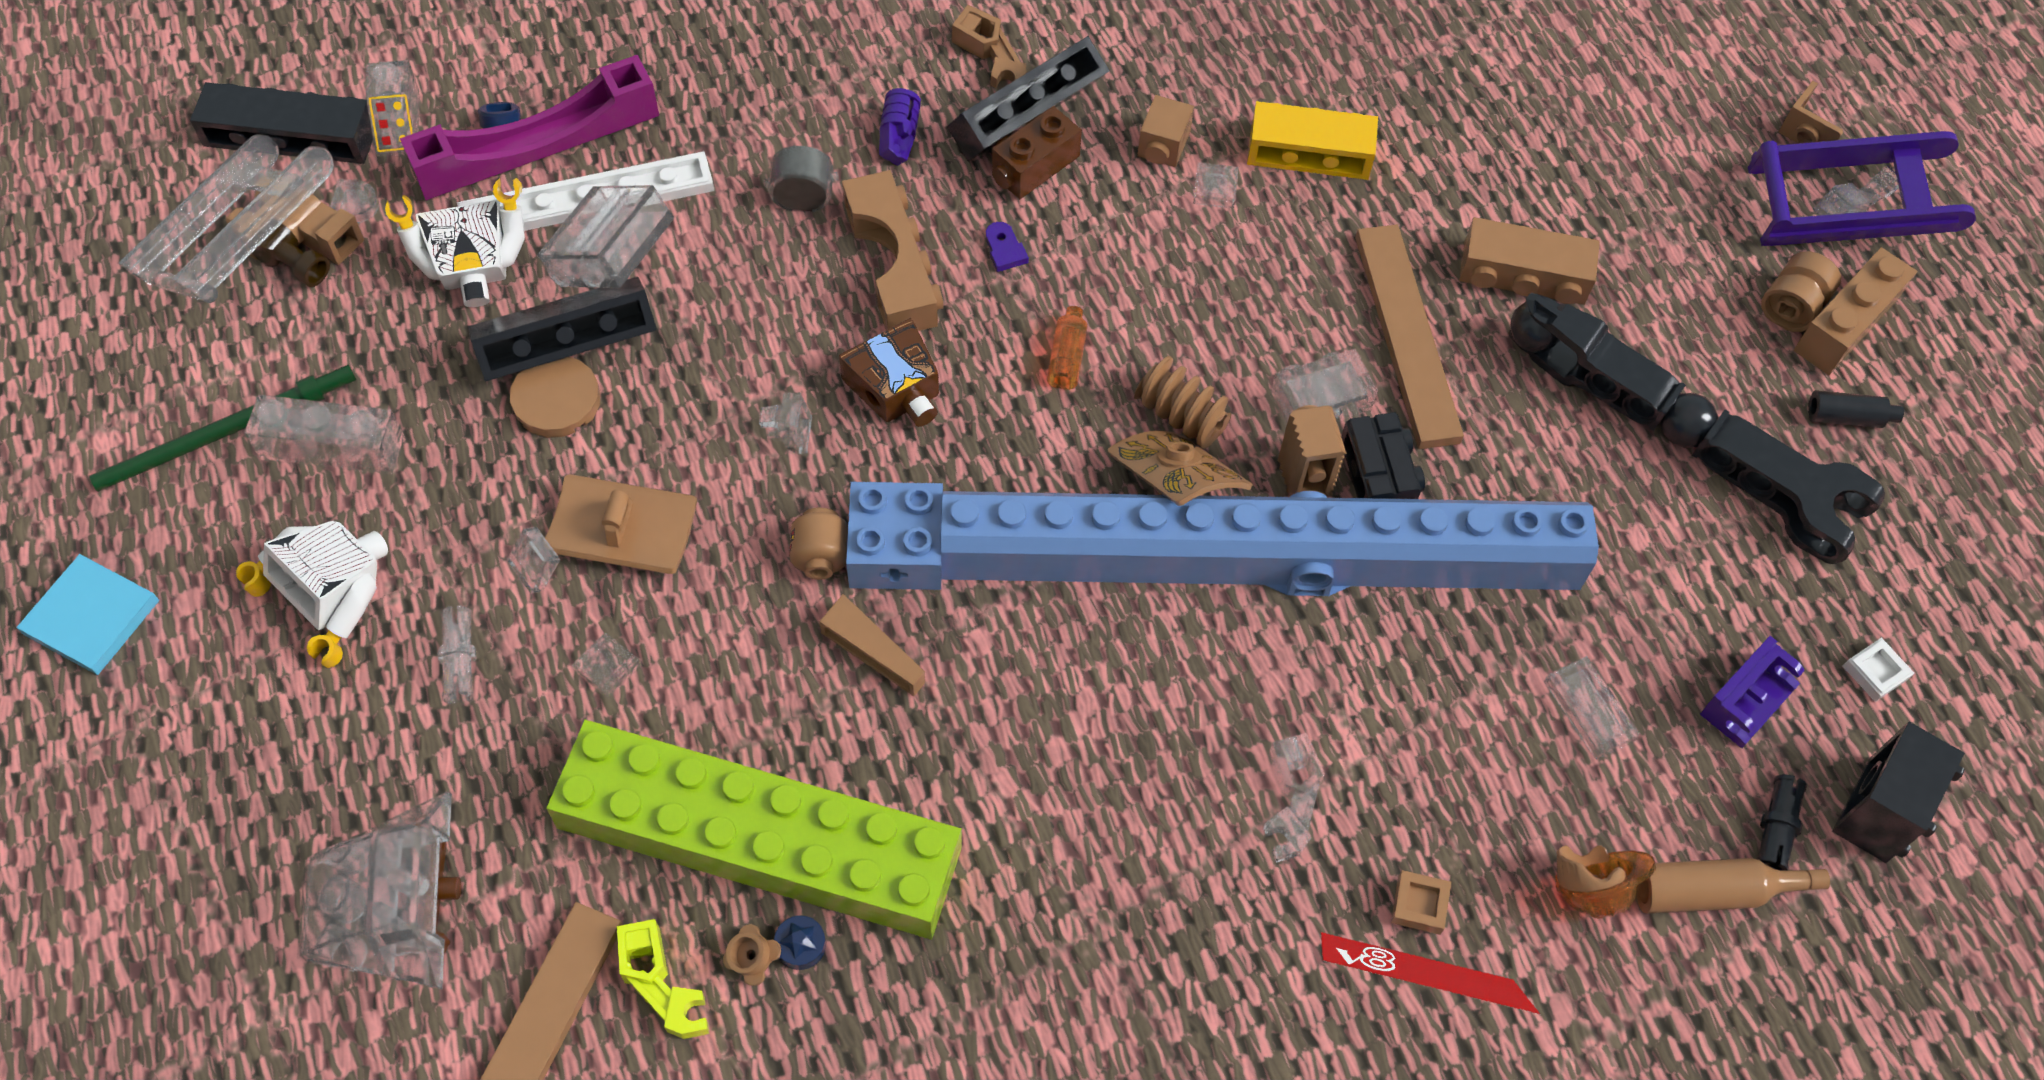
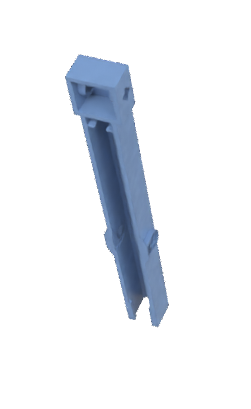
(1292, 544)

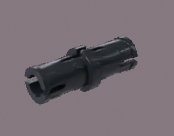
(1781, 822)

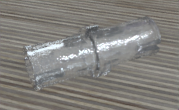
(457, 655)

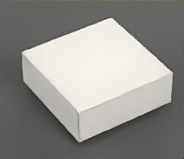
(1878, 669)

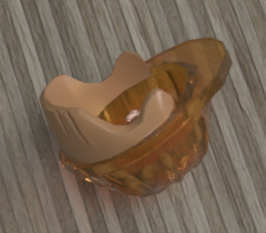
(1601, 881)

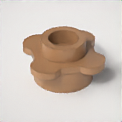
(738, 949)

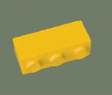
(1312, 140)

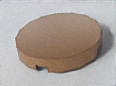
(555, 397)

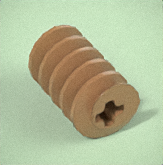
(1183, 402)

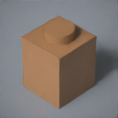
(1165, 131)

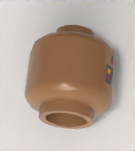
(819, 543)

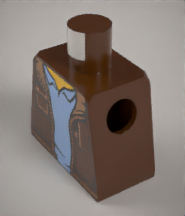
(894, 374)

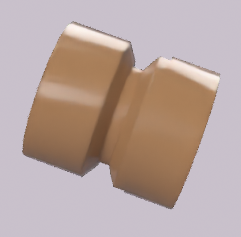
(1801, 291)

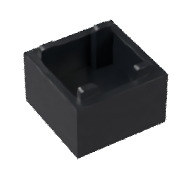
(1899, 793)

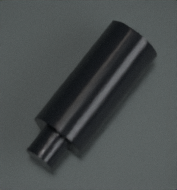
(1853, 409)

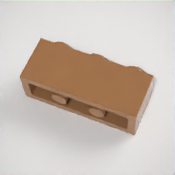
(1529, 261)
(1855, 311)

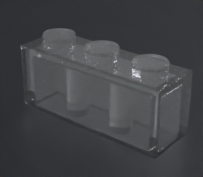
(325, 434)

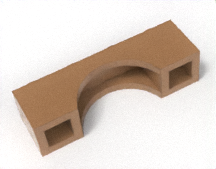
(878, 214)

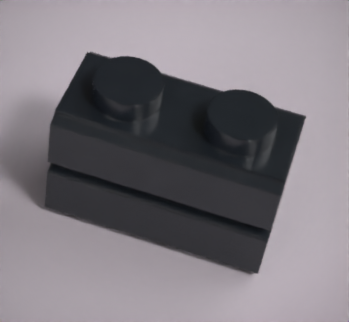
(1381, 458)

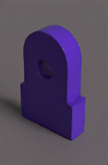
(1006, 252)

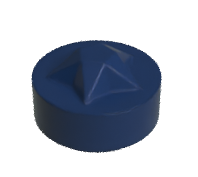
(498, 114)
(800, 942)

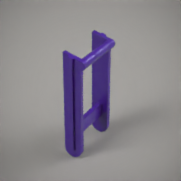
(1902, 150)

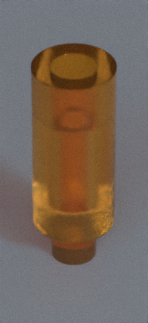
(1067, 349)

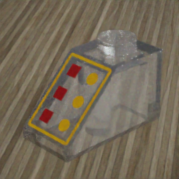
(392, 105)

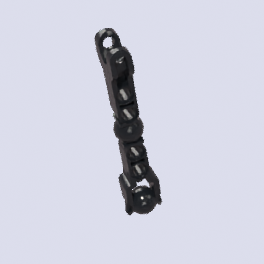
(1583, 353)

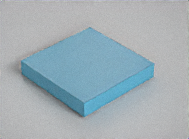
(88, 614)

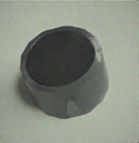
(801, 179)

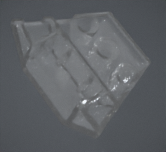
(375, 898)

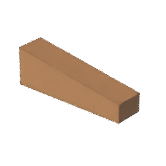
(865, 640)

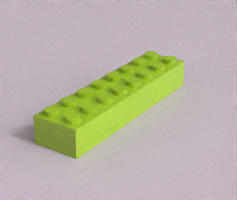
(757, 828)

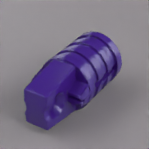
(898, 124)

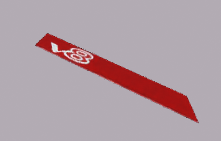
(1424, 972)

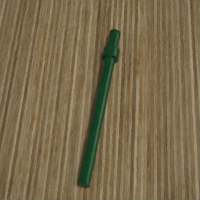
(307, 389)

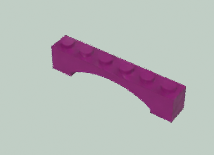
(457, 158)

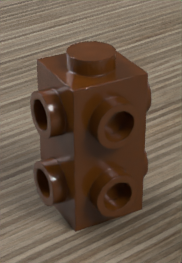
(1035, 152)

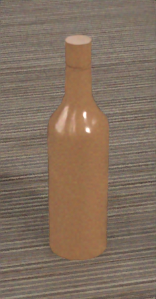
(1721, 885)

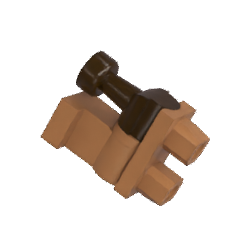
(318, 229)

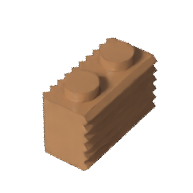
(1311, 450)

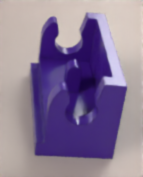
(1753, 692)

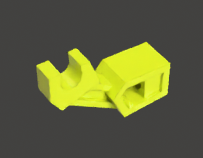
(643, 940)

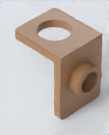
(1806, 126)

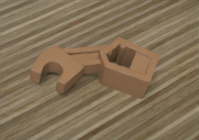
(967, 35)

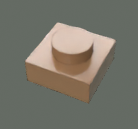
(1421, 902)

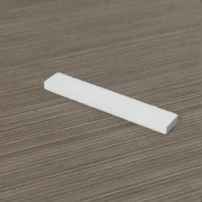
(555, 201)

